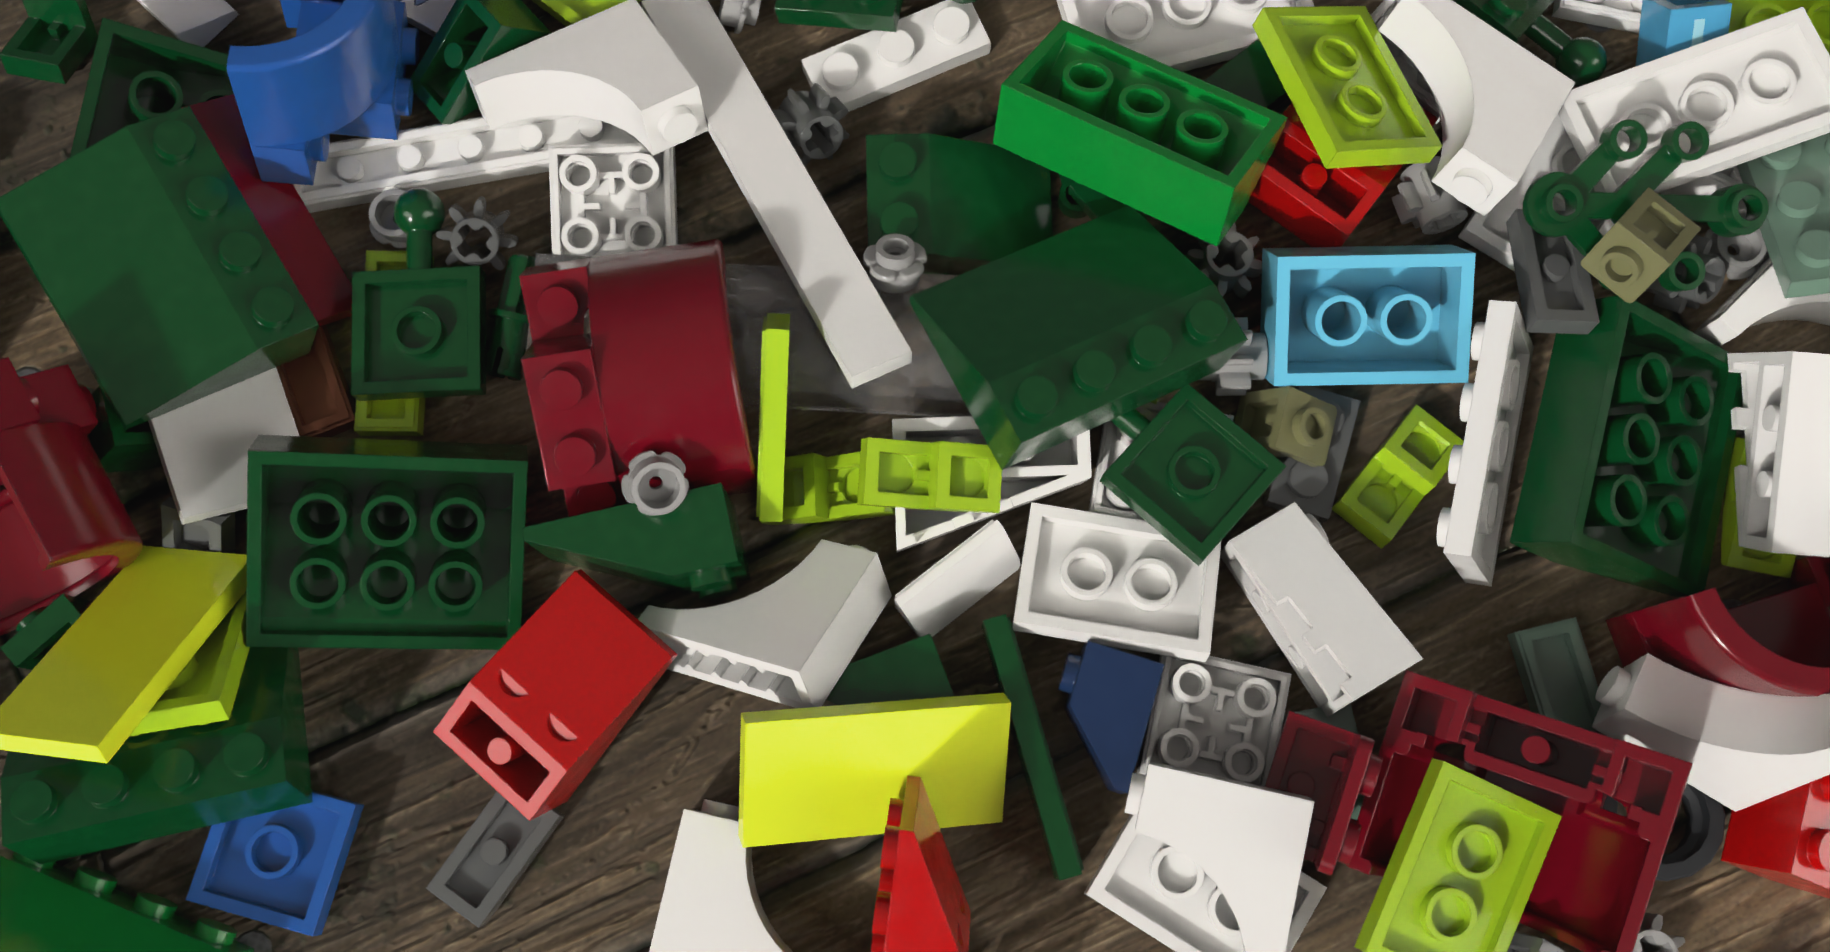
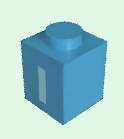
(1679, 24)

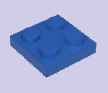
(279, 863)

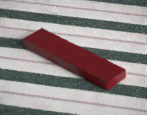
(279, 214)

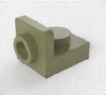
(1640, 246)
(1288, 423)

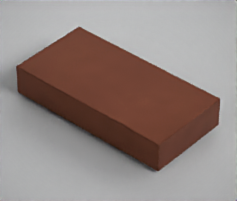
(318, 390)

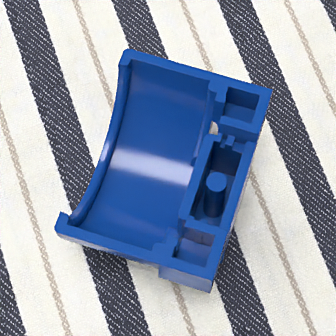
(332, 78)

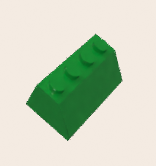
(1137, 130)
(83, 912)

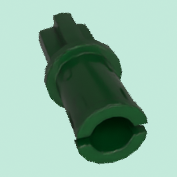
(510, 324)

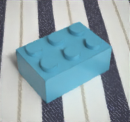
(1367, 314)

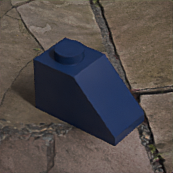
(1110, 707)

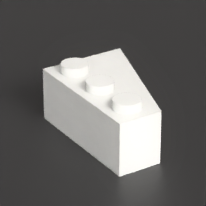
(1787, 447)
(1021, 483)
(1317, 609)

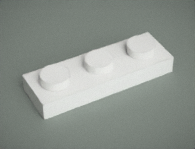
(891, 61)

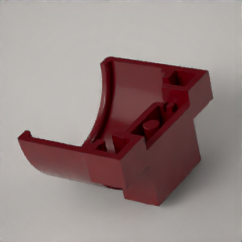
(645, 377)
(59, 509)
(1758, 646)
(1599, 861)

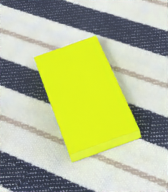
(121, 654)
(839, 765)

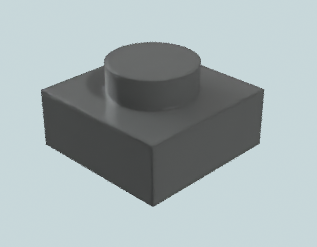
(209, 534)

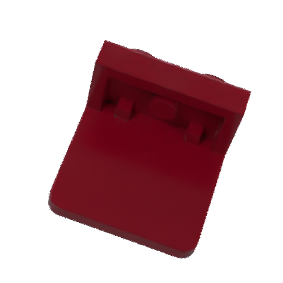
(1332, 771)

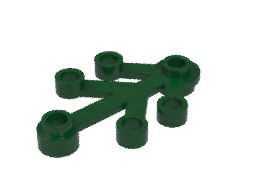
(1718, 209)

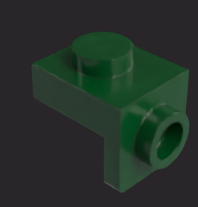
(50, 40)
(42, 630)

